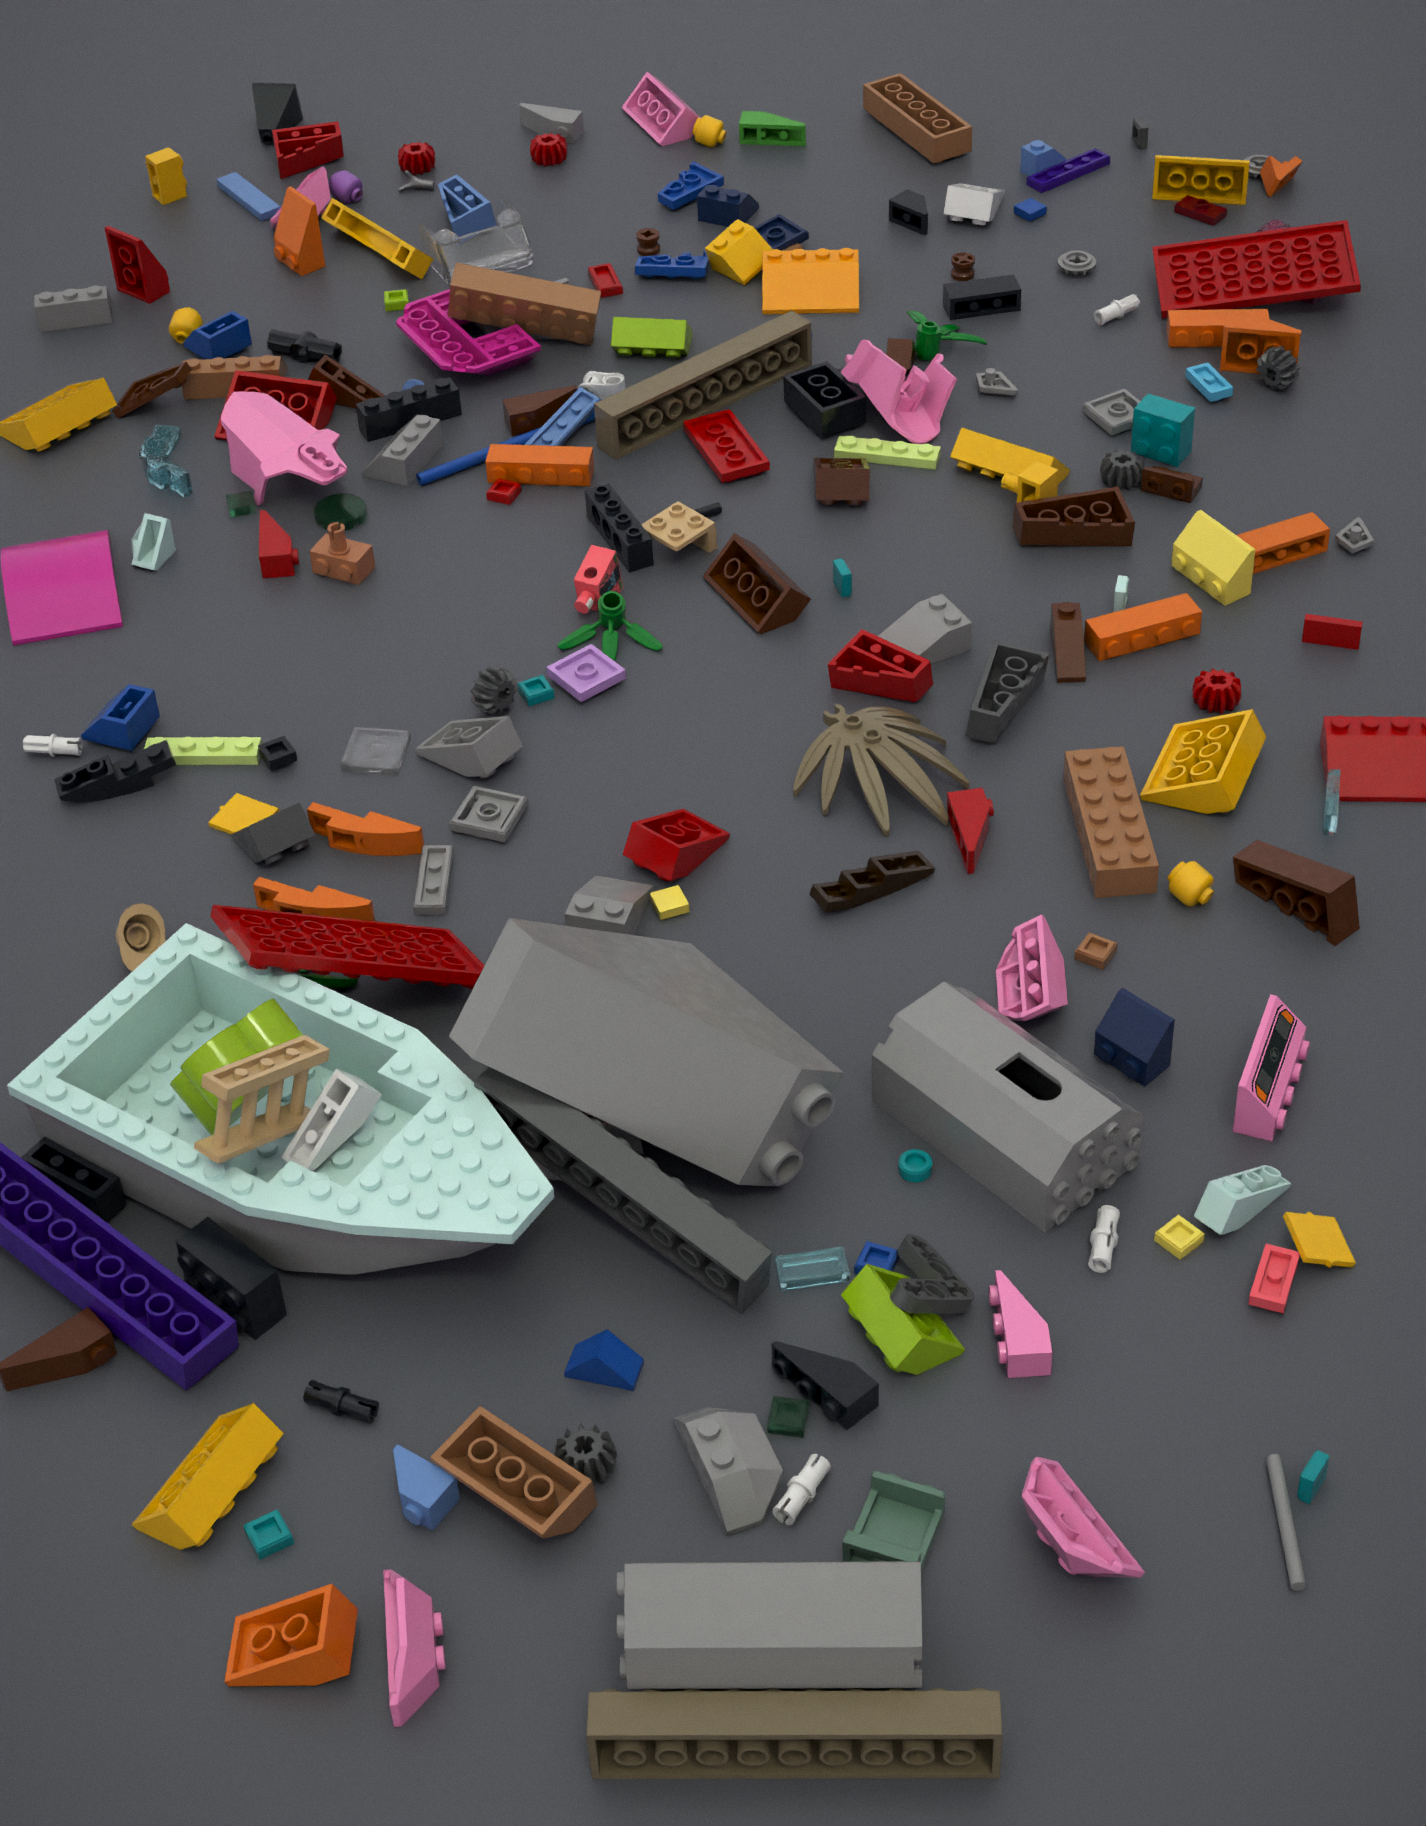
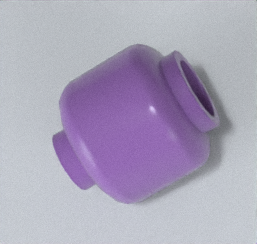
(345, 187)

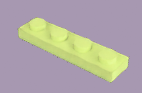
(888, 452)
(212, 750)

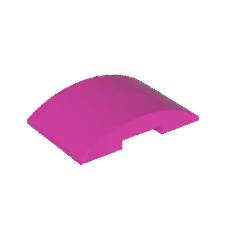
(60, 587)

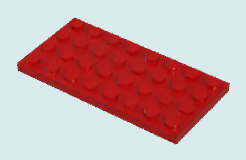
(1257, 268)
(348, 946)

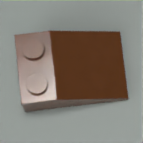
(841, 480)

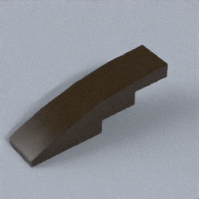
(880, 878)

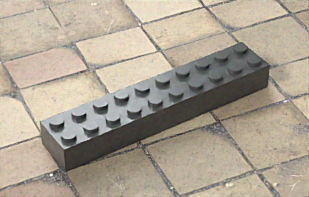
(633, 1190)

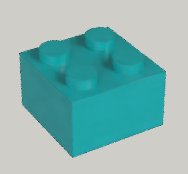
(1162, 430)

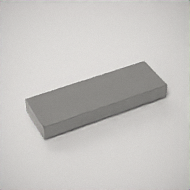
(433, 880)

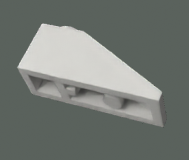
(332, 1120)

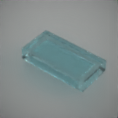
(1331, 806)
(811, 1268)

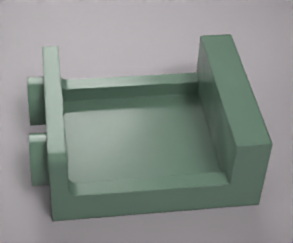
(895, 1522)

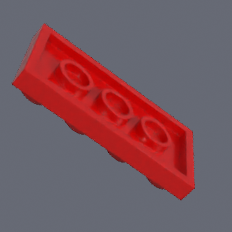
(726, 445)

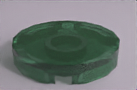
(340, 508)

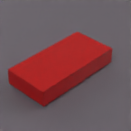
(605, 280)
(1332, 631)

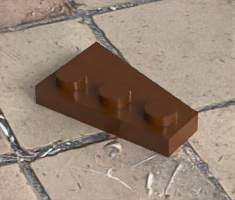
(151, 387)

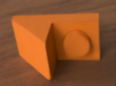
(1278, 174)

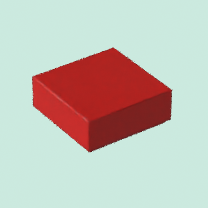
(504, 491)

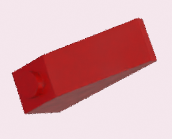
(275, 549)
(969, 821)

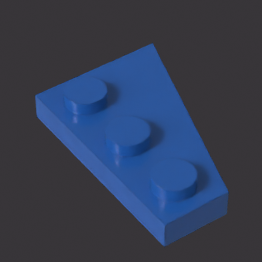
(688, 186)
(663, 265)

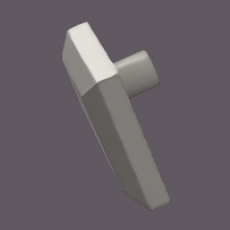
(995, 383)
(1355, 536)

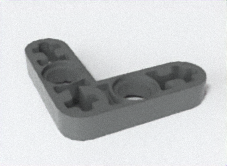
(938, 1286)

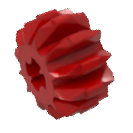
(548, 149)
(416, 158)
(1216, 691)

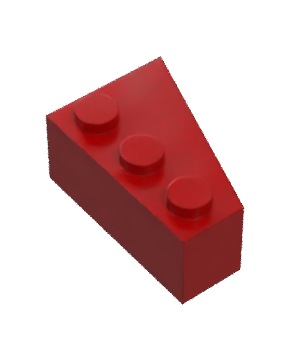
(306, 147)
(880, 669)

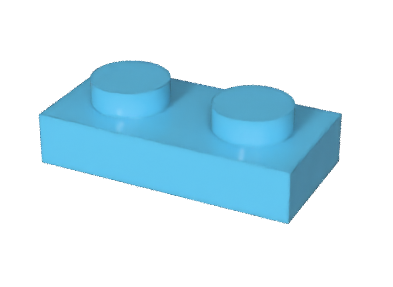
(1209, 382)

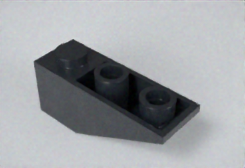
(830, 1382)

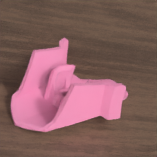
(909, 405)
(273, 440)

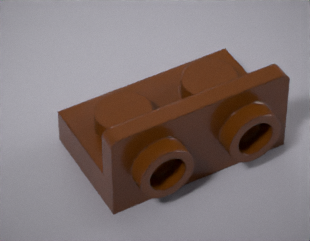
(1170, 483)

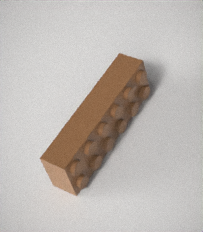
(917, 118)
(530, 302)
(1110, 822)

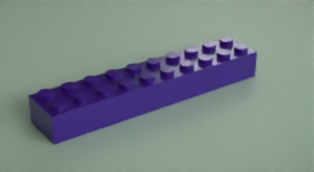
(110, 1275)

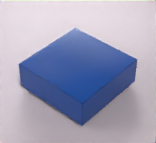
(1030, 209)
(878, 1256)

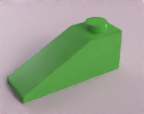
(770, 129)

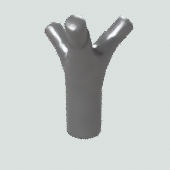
(415, 182)

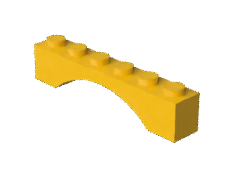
(377, 238)

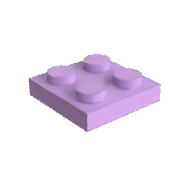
(586, 672)

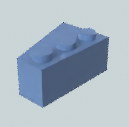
(465, 206)

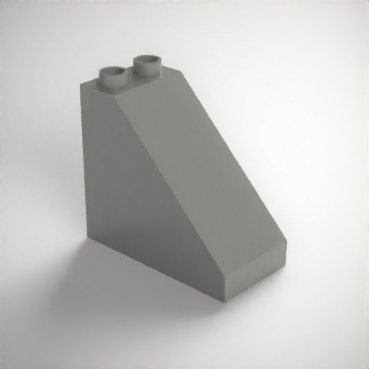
(650, 1045)

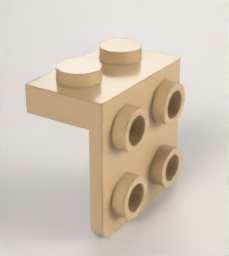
(681, 526)

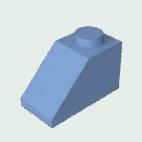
(1038, 157)
(424, 1489)

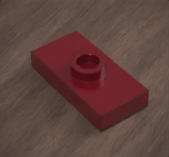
(1200, 210)

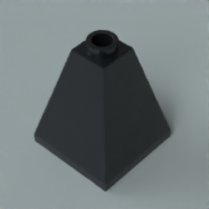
(276, 108)

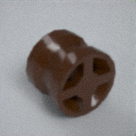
(648, 242)
(962, 266)

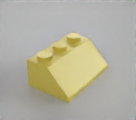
(1214, 559)

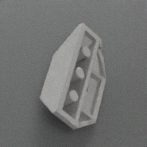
(732, 1464)

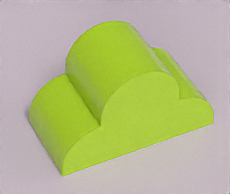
(254, 1033)

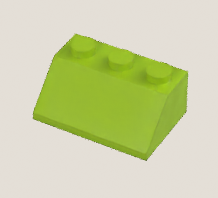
(651, 336)
(907, 1339)

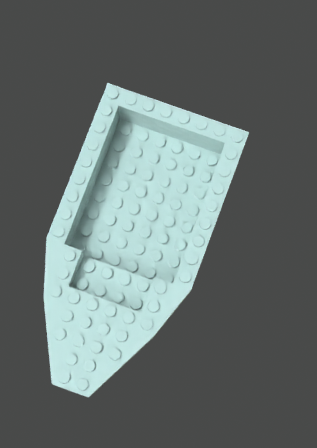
(411, 1187)

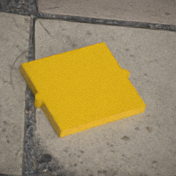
(240, 813)
(1319, 1239)

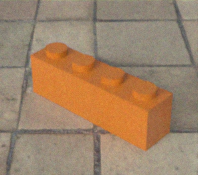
(1200, 327)
(540, 464)
(1287, 541)
(1142, 626)

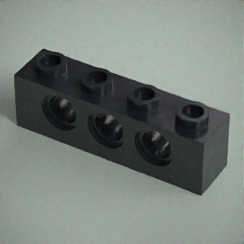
(619, 527)

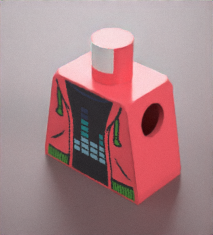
(596, 576)

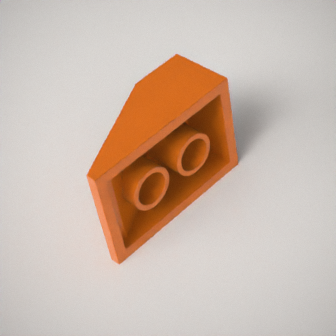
(298, 234)
(1249, 336)
(294, 1641)

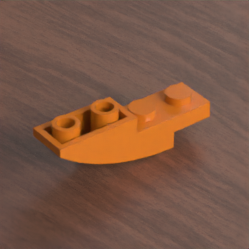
(368, 835)
(322, 901)

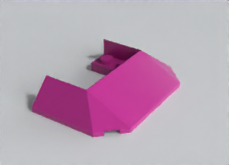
(453, 348)

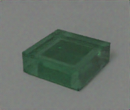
(241, 503)
(788, 1416)

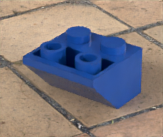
(220, 337)
(124, 718)

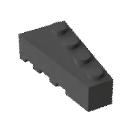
(1004, 688)

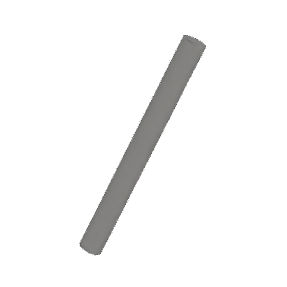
(1286, 1522)

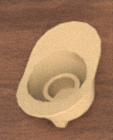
(139, 934)

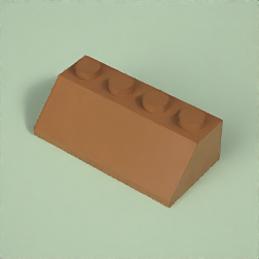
(214, 376)
(517, 1475)

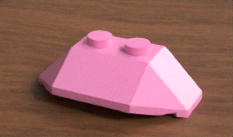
(315, 188)
(1031, 973)
(1073, 1525)
(411, 1646)

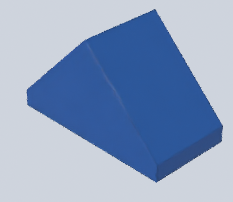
(605, 1361)

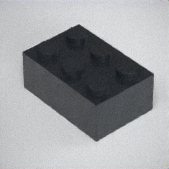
(824, 399)
(231, 1277)

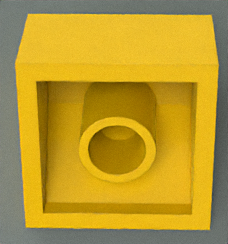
(737, 252)

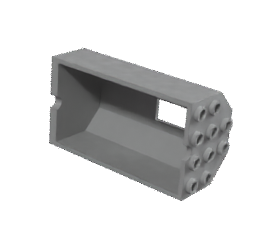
(1030, 1152)
(771, 1625)

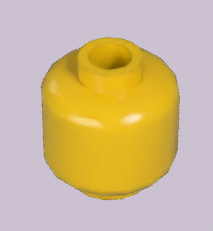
(709, 131)
(183, 323)
(1191, 883)

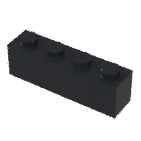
(389, 413)

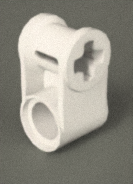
(603, 384)

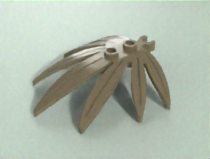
(874, 739)

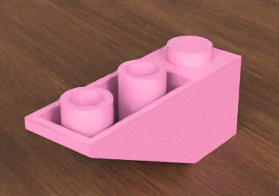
(1023, 1331)

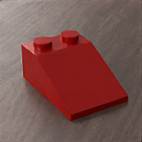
(135, 267)
(673, 843)

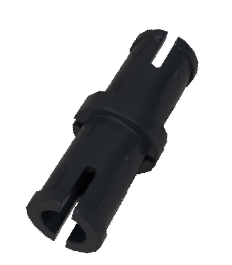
(341, 1401)

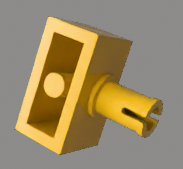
(166, 175)
(1034, 483)

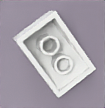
(972, 202)

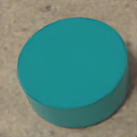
(915, 1165)

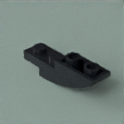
(108, 780)

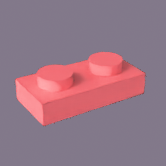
(1274, 1278)

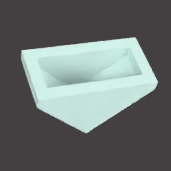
(152, 542)

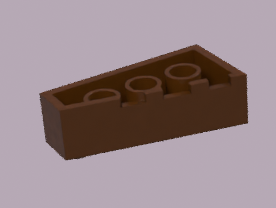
(1075, 520)
(1300, 887)

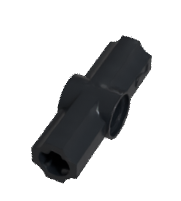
(303, 346)

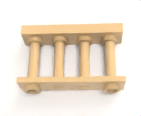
(246, 1079)

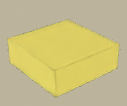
(669, 902)
(1179, 1237)

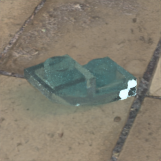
(161, 442)
(167, 474)

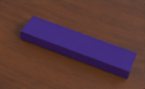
(1068, 170)

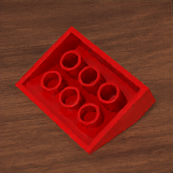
(306, 398)
(1376, 756)

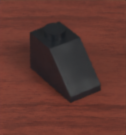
(909, 211)

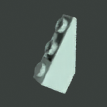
(1239, 1197)

